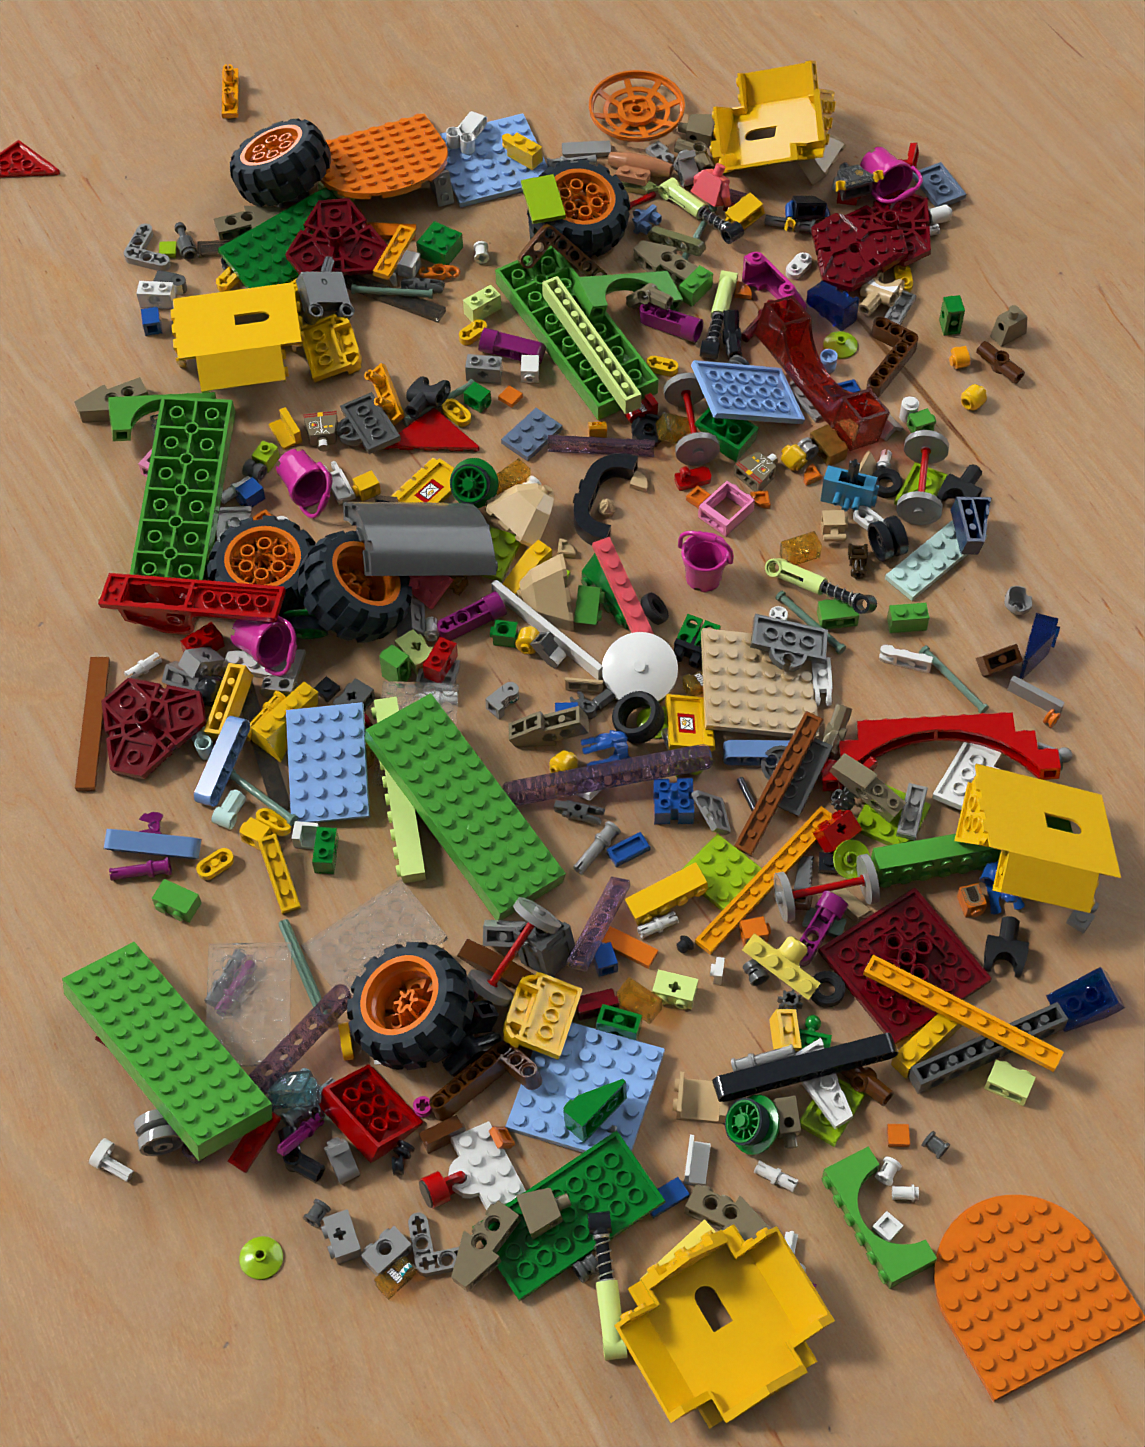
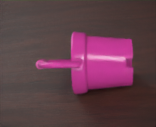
(896, 175)
(305, 480)
(704, 559)
(267, 642)

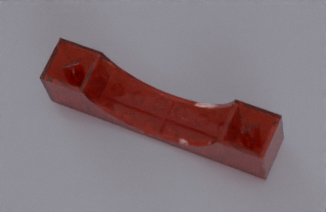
(788, 336)

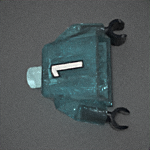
(296, 1090)

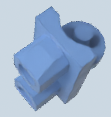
(644, 217)

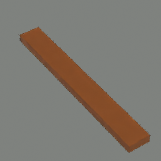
(92, 724)
(778, 783)

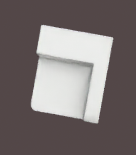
(304, 835)

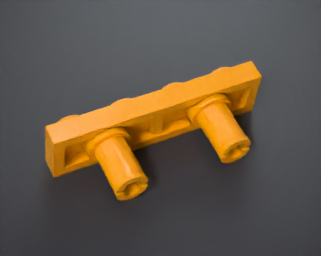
(230, 92)
(386, 393)

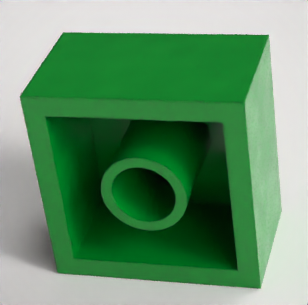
(439, 244)

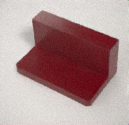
(590, 1004)

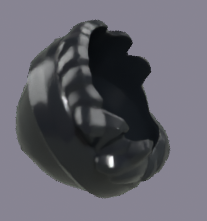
(209, 688)

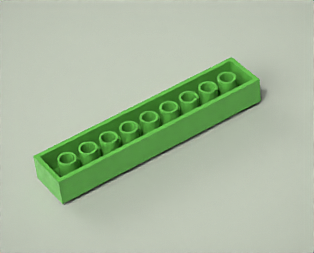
(937, 857)

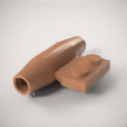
(638, 168)

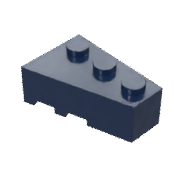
(970, 522)

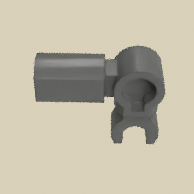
(597, 703)

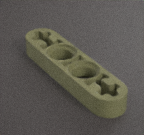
(692, 245)

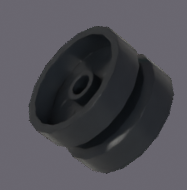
(888, 538)

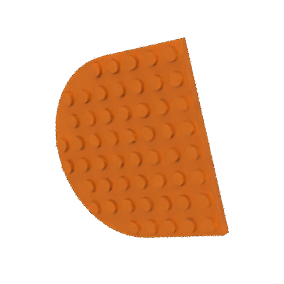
(386, 159)
(1027, 1290)

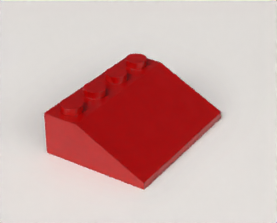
(368, 1112)

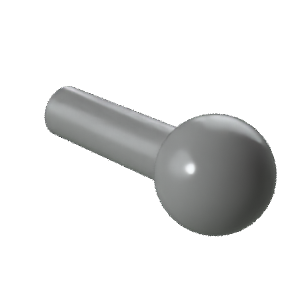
(1066, 753)

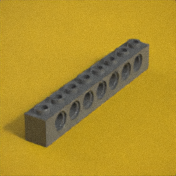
(982, 1050)

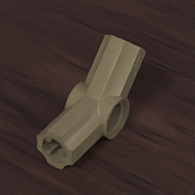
(702, 158)
(651, 295)
(836, 728)

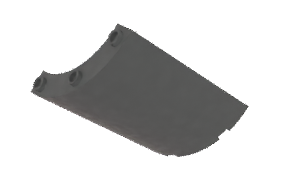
(422, 538)

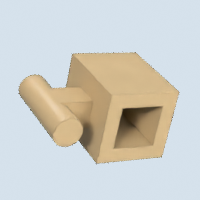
(833, 525)

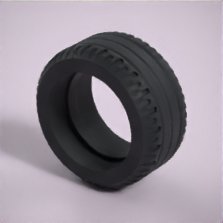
(649, 728)

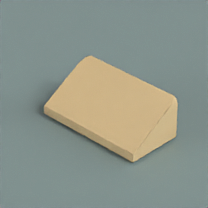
(868, 464)
(584, 685)
(856, 909)

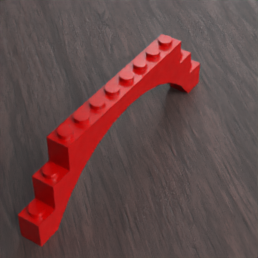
(988, 730)

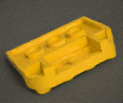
(331, 347)
(541, 1014)

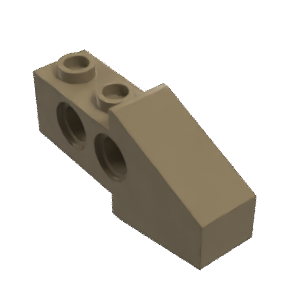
(236, 224)
(660, 257)
(94, 405)
(548, 728)
(866, 785)
(746, 1219)
(475, 1263)

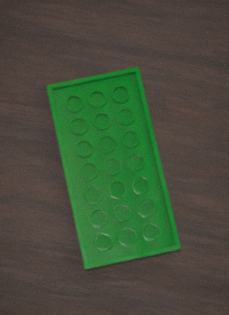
(260, 253)
(595, 1181)

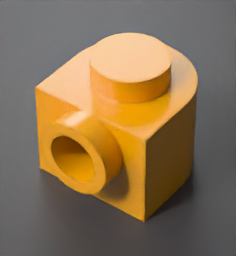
(959, 357)

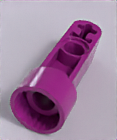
(671, 322)
(509, 345)
(490, 609)
(829, 908)

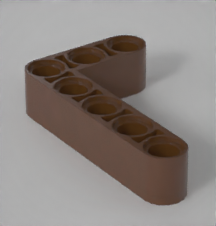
(565, 251)
(904, 346)
(480, 1075)

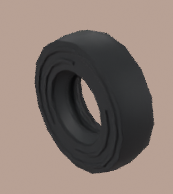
(894, 476)
(654, 608)
(836, 997)

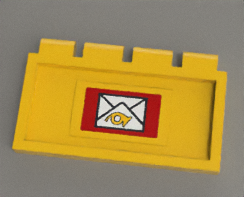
(428, 484)
(687, 722)

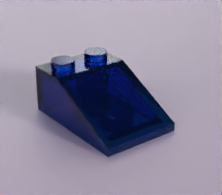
(1041, 639)
(1087, 999)

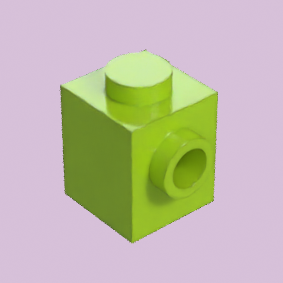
(266, 454)

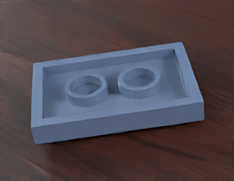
(940, 185)
(531, 434)

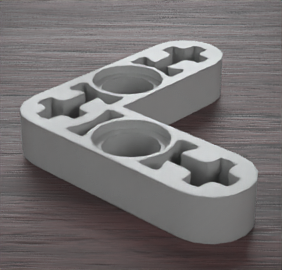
(136, 253)
(427, 1254)

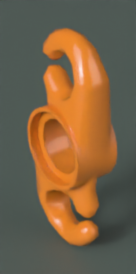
(445, 268)

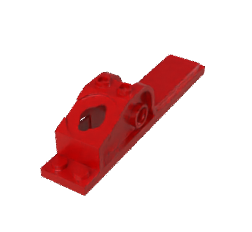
(177, 601)

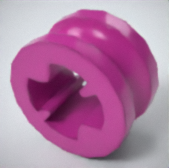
(417, 1103)

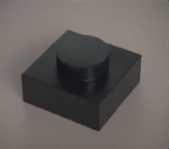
(327, 689)
(826, 863)

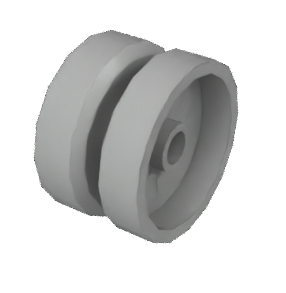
(155, 1134)

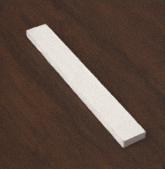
(542, 625)

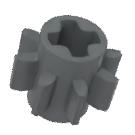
(843, 799)
(791, 997)

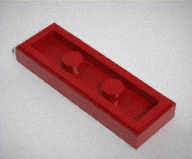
(252, 1144)

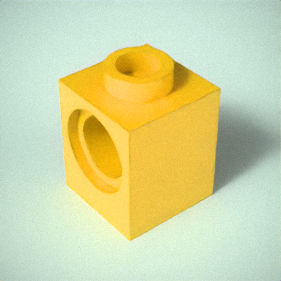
(366, 486)
(253, 830)

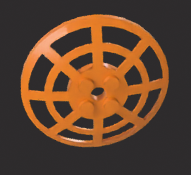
(643, 104)

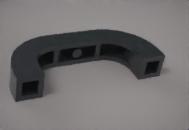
(610, 466)

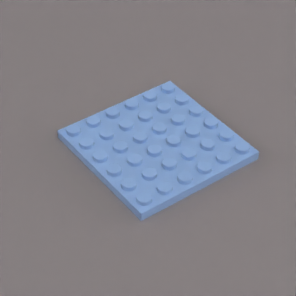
(489, 170)
(586, 1063)

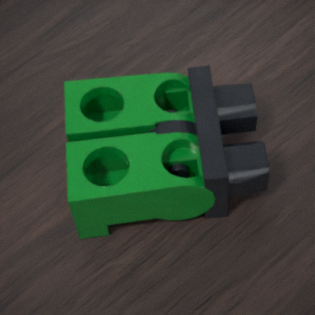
(689, 640)

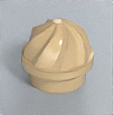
(606, 507)

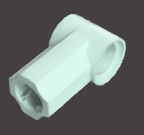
(201, 741)
(227, 814)

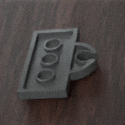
(366, 425)
(789, 641)
(805, 777)

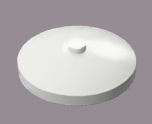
(640, 664)

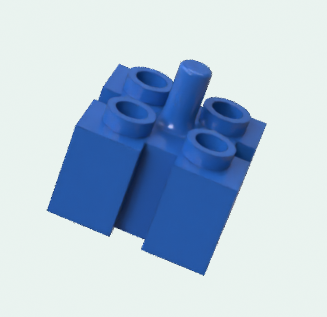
(673, 801)

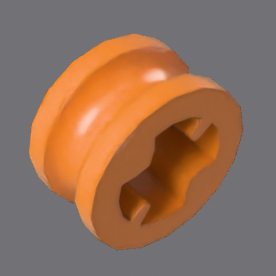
(1051, 718)

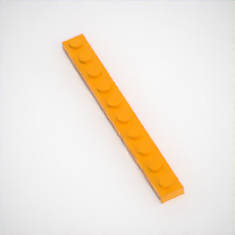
(761, 884)
(963, 1013)

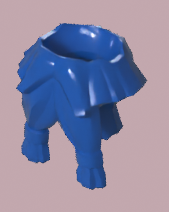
(607, 740)
(988, 878)

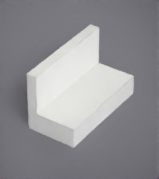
(697, 1162)

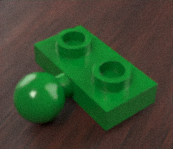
(810, 1035)

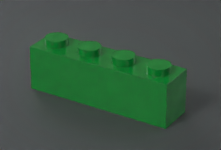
(594, 576)

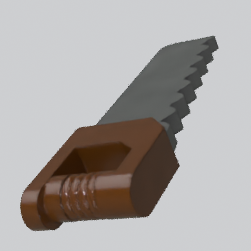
(803, 881)

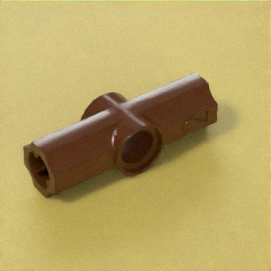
(1000, 362)
(866, 1080)

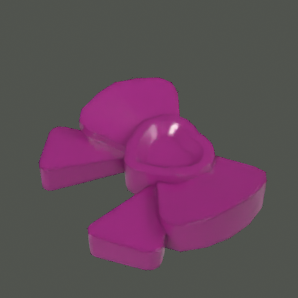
(154, 820)

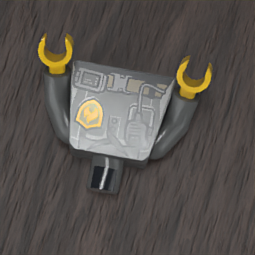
(854, 181)

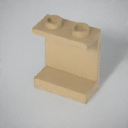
(698, 1101)

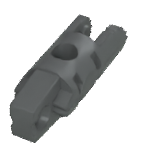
(423, 284)
(579, 811)

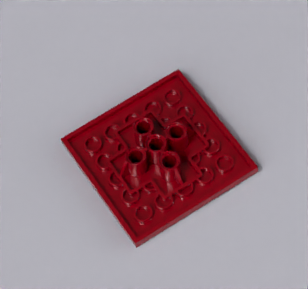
(913, 928)

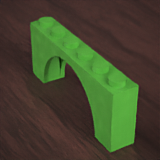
(593, 289)
(129, 409)
(894, 1261)

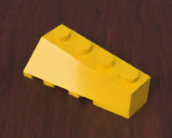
(271, 731)

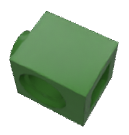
(921, 421)

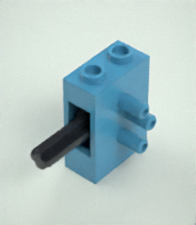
(849, 487)

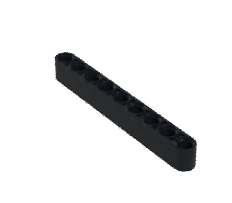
(804, 1067)

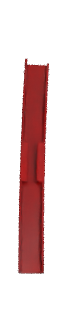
(645, 198)

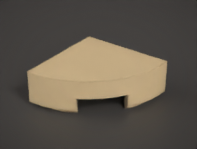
(639, 482)
(566, 549)

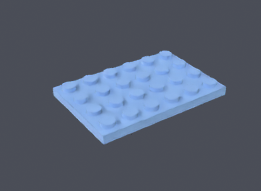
(747, 392)
(328, 763)

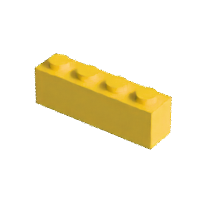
(229, 698)
(667, 894)
(924, 1043)

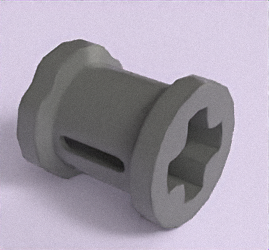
(935, 1144)
(316, 1213)

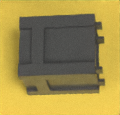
(546, 951)

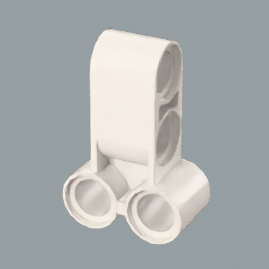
(466, 133)

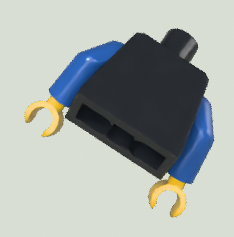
(805, 208)

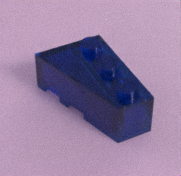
(833, 305)

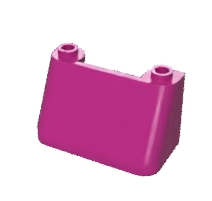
(763, 274)

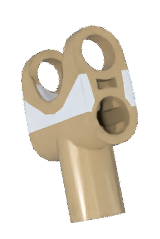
(877, 293)

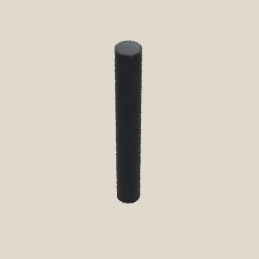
(746, 792)

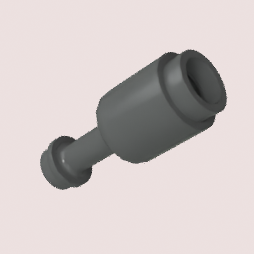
(185, 243)

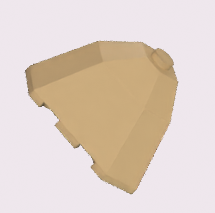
(818, 168)
(523, 510)
(547, 592)

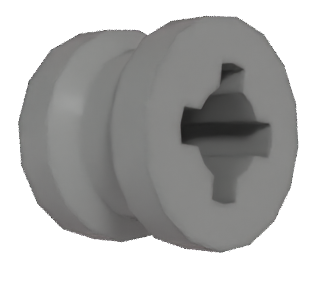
(808, 447)

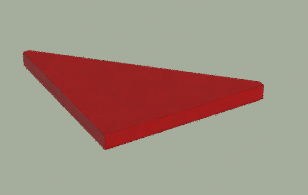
(22, 161)
(432, 433)

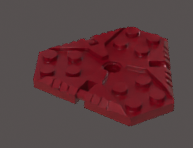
(909, 215)
(336, 232)
(855, 250)
(144, 724)

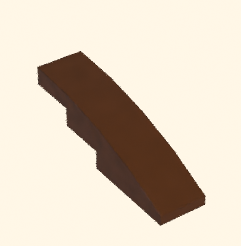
(488, 962)

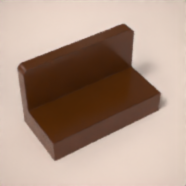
(441, 1134)

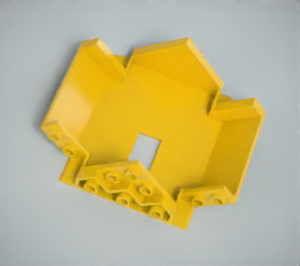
(770, 99)
(234, 353)
(1035, 860)
(747, 1359)

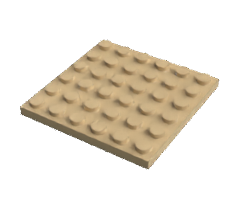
(750, 692)

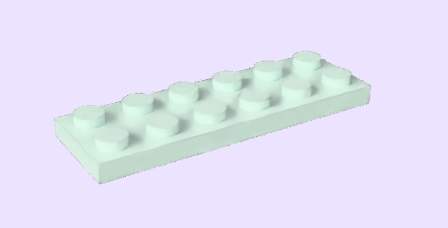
(927, 563)

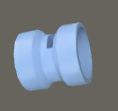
(829, 358)

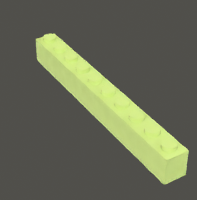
(591, 345)
(402, 812)

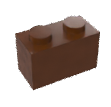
(999, 659)

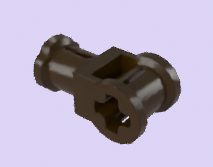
(857, 559)

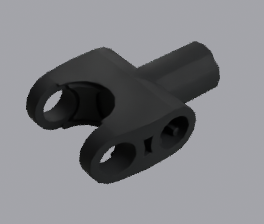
(422, 394)
(963, 486)
(1006, 946)

